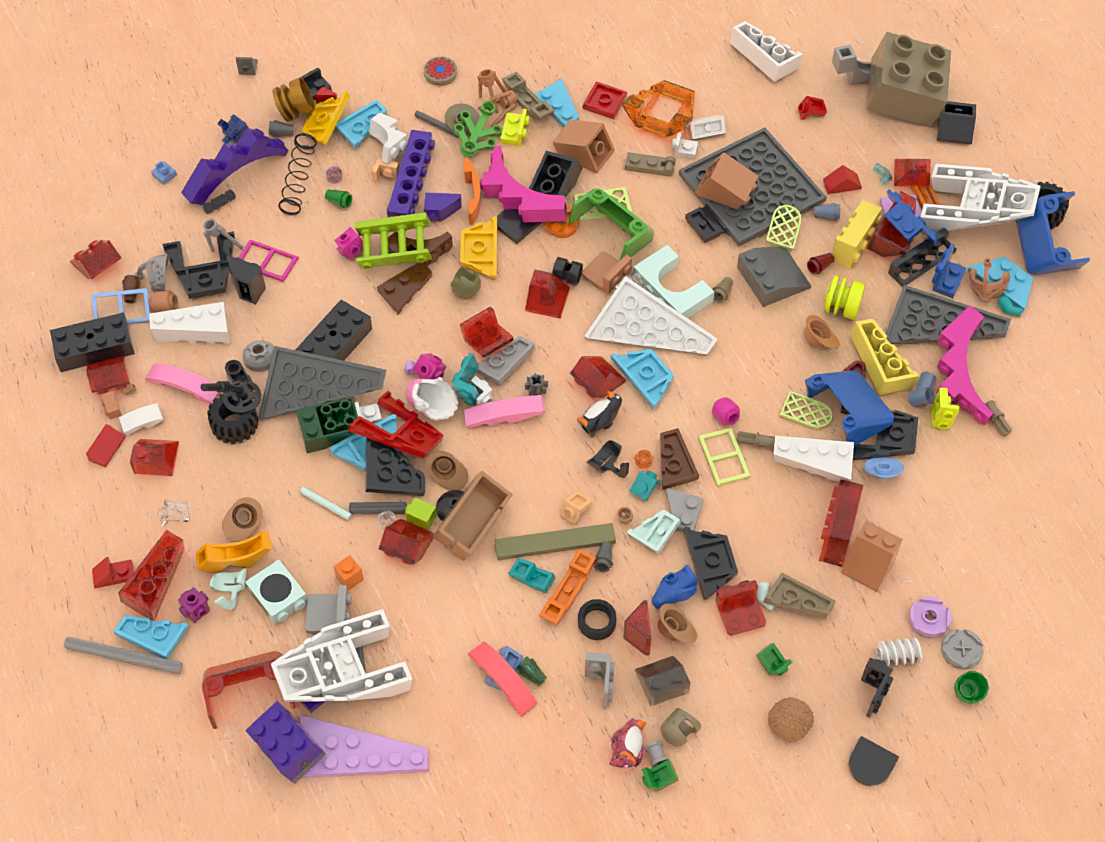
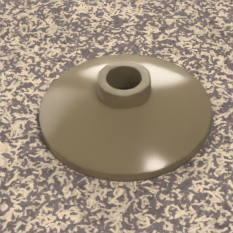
(453, 113)

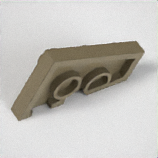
(798, 597)

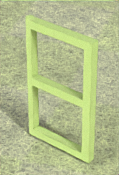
(737, 452)

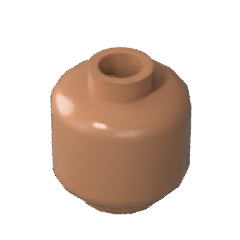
(163, 301)

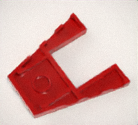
(412, 437)

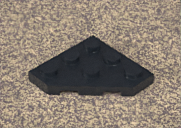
(391, 471)

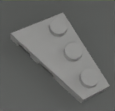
(504, 362)

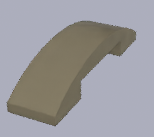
(526, 97)

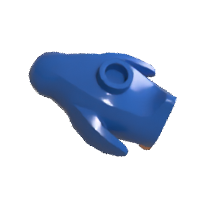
(675, 587)

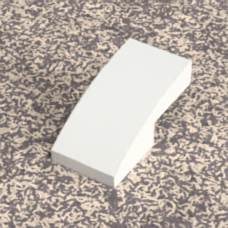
(142, 417)

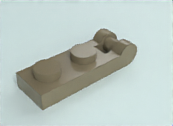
(650, 164)

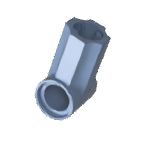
(924, 390)

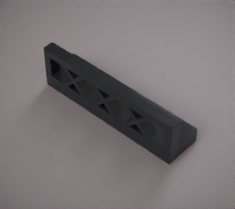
(914, 256)

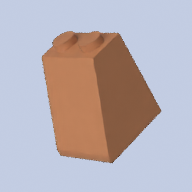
(586, 143)
(727, 182)
(872, 556)

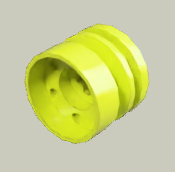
(844, 297)

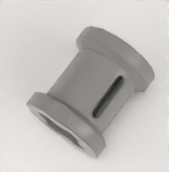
(656, 752)

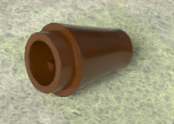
(130, 282)

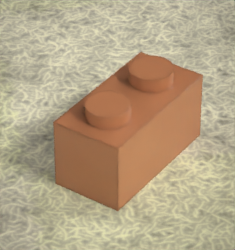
(112, 408)

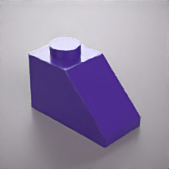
(441, 205)

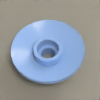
(884, 467)

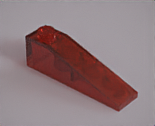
(887, 239)

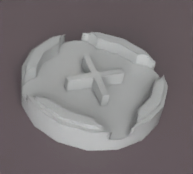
(962, 649)

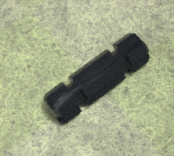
(218, 201)

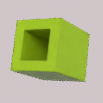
(421, 513)

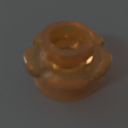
(643, 454)

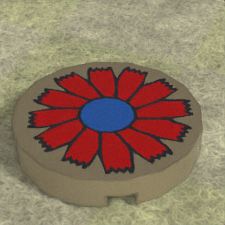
(440, 70)

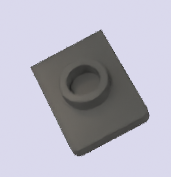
(246, 65)

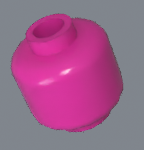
(726, 411)

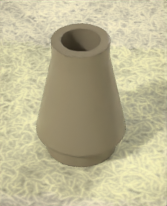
(722, 290)

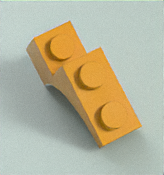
(244, 553)

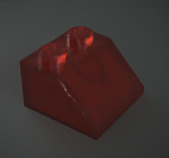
(108, 375)
(596, 376)
(405, 541)

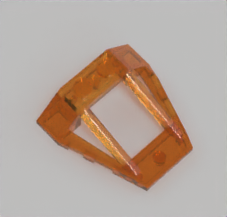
(640, 118)

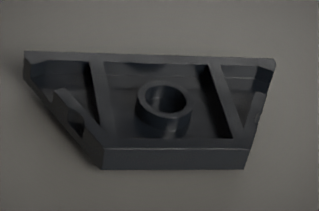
(711, 560)

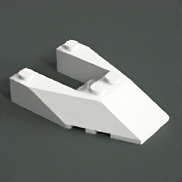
(985, 201)
(330, 667)

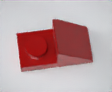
(110, 573)

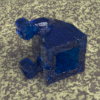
(232, 129)

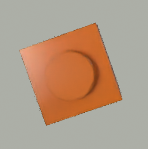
(348, 572)

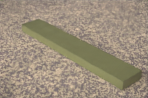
(554, 541)

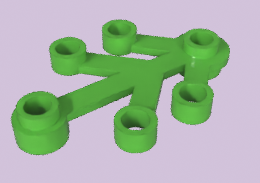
(476, 131)

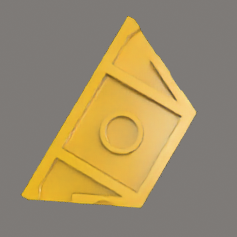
(325, 117)
(480, 248)

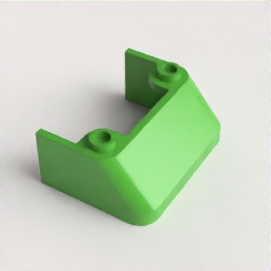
(639, 230)

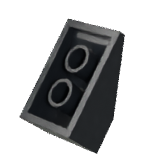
(556, 174)

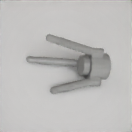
(213, 229)

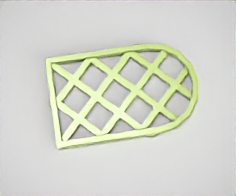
(778, 243)
(805, 422)

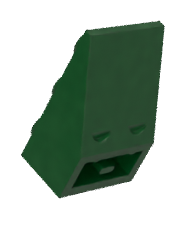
(326, 423)

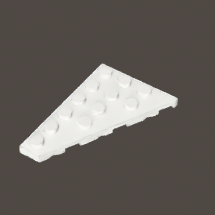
(644, 320)

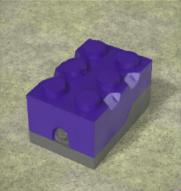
(285, 742)

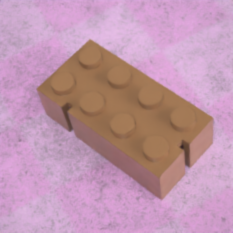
(472, 515)

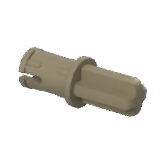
(998, 418)
(756, 439)

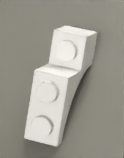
(386, 131)

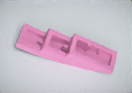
(504, 410)

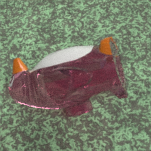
(628, 744)

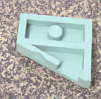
(655, 531)

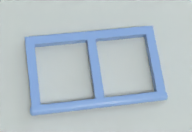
(120, 301)

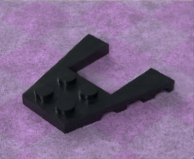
(202, 278)
(892, 441)

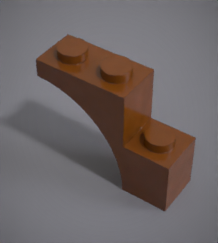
(436, 246)

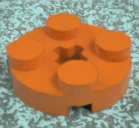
(562, 230)

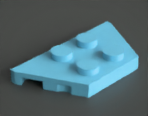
(1019, 283)
(645, 373)
(353, 448)

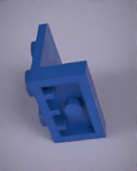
(947, 274)

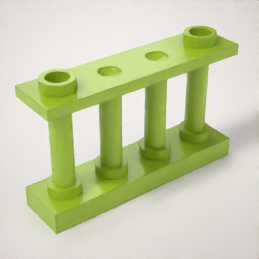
(391, 224)

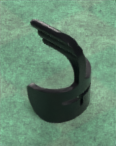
(609, 448)

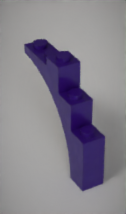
(230, 158)

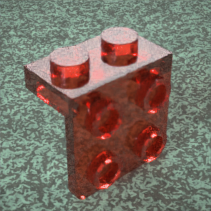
(740, 607)

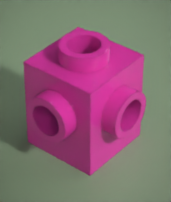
(349, 243)
(429, 366)

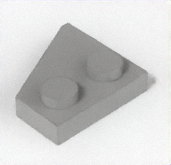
(684, 507)

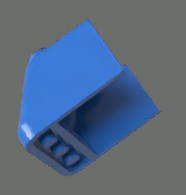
(1037, 240)

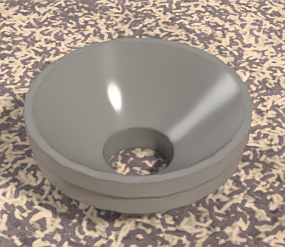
(261, 361)

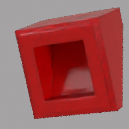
(324, 94)

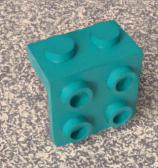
(462, 380)

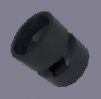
(568, 271)

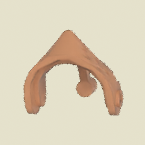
(982, 289)

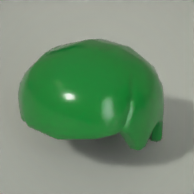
(971, 687)

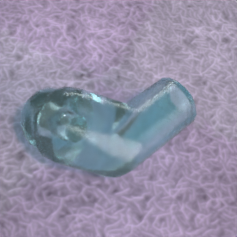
(886, 175)

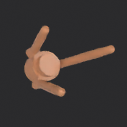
(487, 78)
(506, 99)

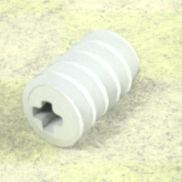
(899, 650)

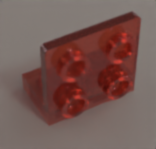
(485, 333)

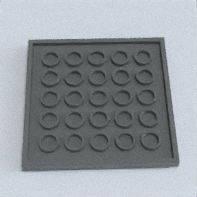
(778, 184)

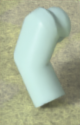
(763, 589)

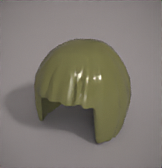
(465, 283)

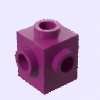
(193, 604)

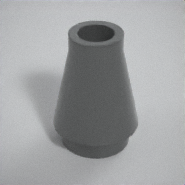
(279, 128)
(604, 557)

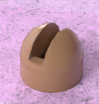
(628, 512)

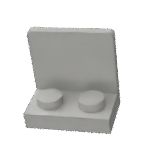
(598, 667)

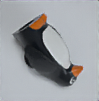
(600, 414)

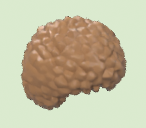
(791, 719)

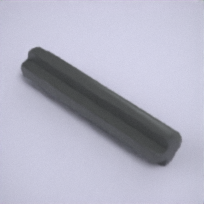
(377, 507)

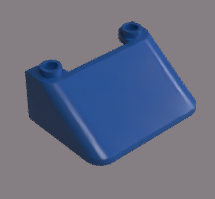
(866, 409)

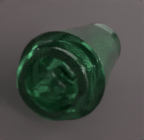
(530, 670)

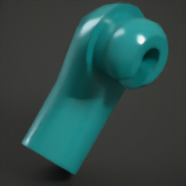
(1007, 306)

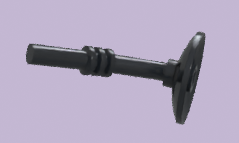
(239, 393)

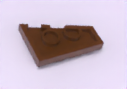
(404, 285)
(676, 460)

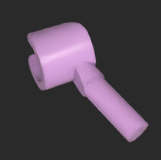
(409, 366)

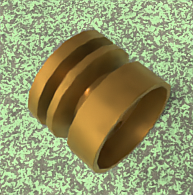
(292, 100)

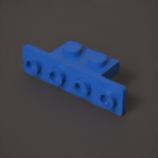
(905, 222)

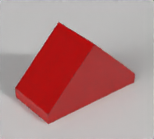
(842, 180)

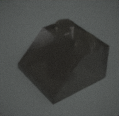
(663, 680)

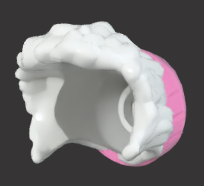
(432, 398)

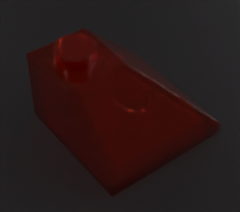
(912, 172)
(546, 294)
(154, 457)

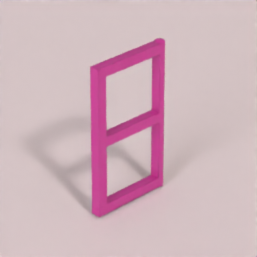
(272, 250)

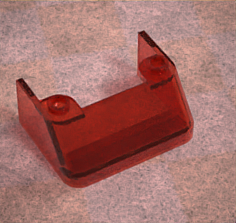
(227, 674)

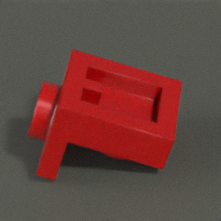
(813, 106)

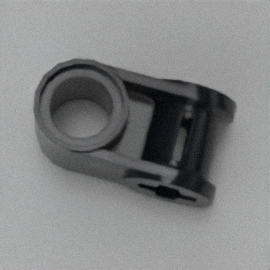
(235, 365)

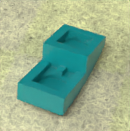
(530, 575)

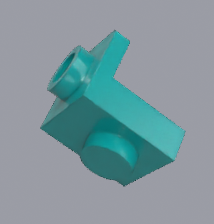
(644, 484)

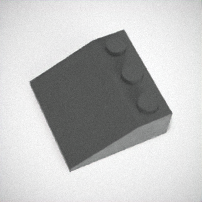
(771, 274)

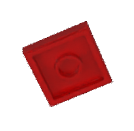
(604, 100)

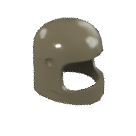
(676, 730)

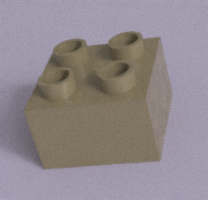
(909, 79)

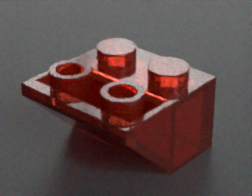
(96, 258)

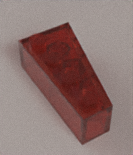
(840, 522)
(153, 576)

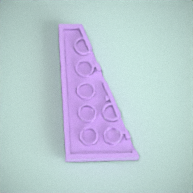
(361, 753)

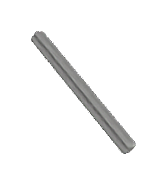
(123, 655)

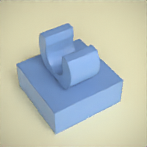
(163, 172)

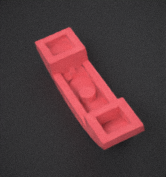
(504, 676)

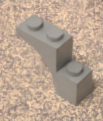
(846, 62)

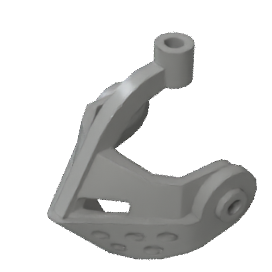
(156, 278)

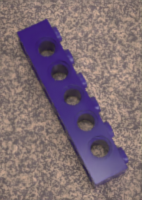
(411, 173)

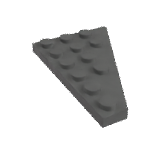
(923, 316)
(309, 379)

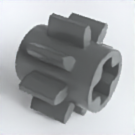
(536, 385)

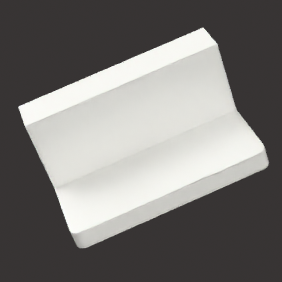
(707, 126)

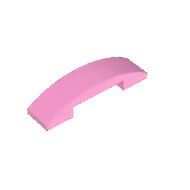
(181, 379)

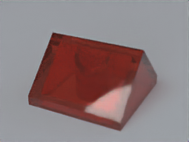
(638, 630)

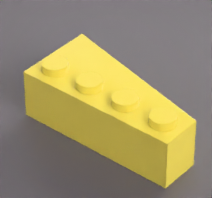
(856, 233)
(881, 359)

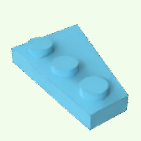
(559, 99)
(357, 125)
(151, 635)

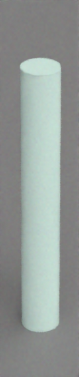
(325, 503)

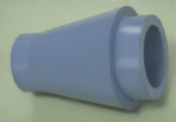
(828, 211)

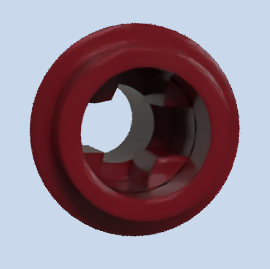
(819, 263)

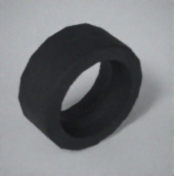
(601, 605)

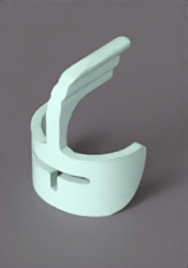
(219, 581)

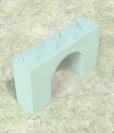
(659, 265)

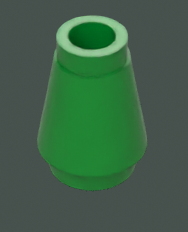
(340, 198)

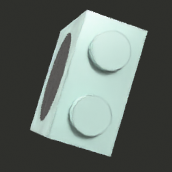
(276, 592)

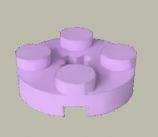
(924, 626)

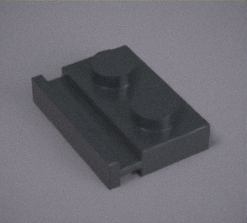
(705, 223)

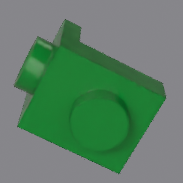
(773, 660)
(660, 776)

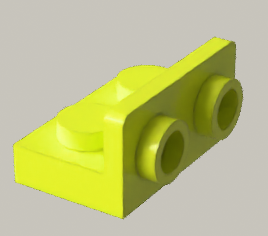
(514, 128)
(942, 412)

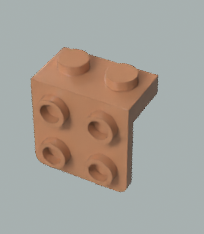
(607, 271)

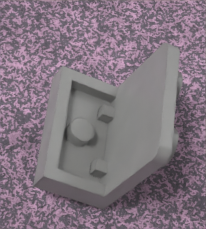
(327, 609)

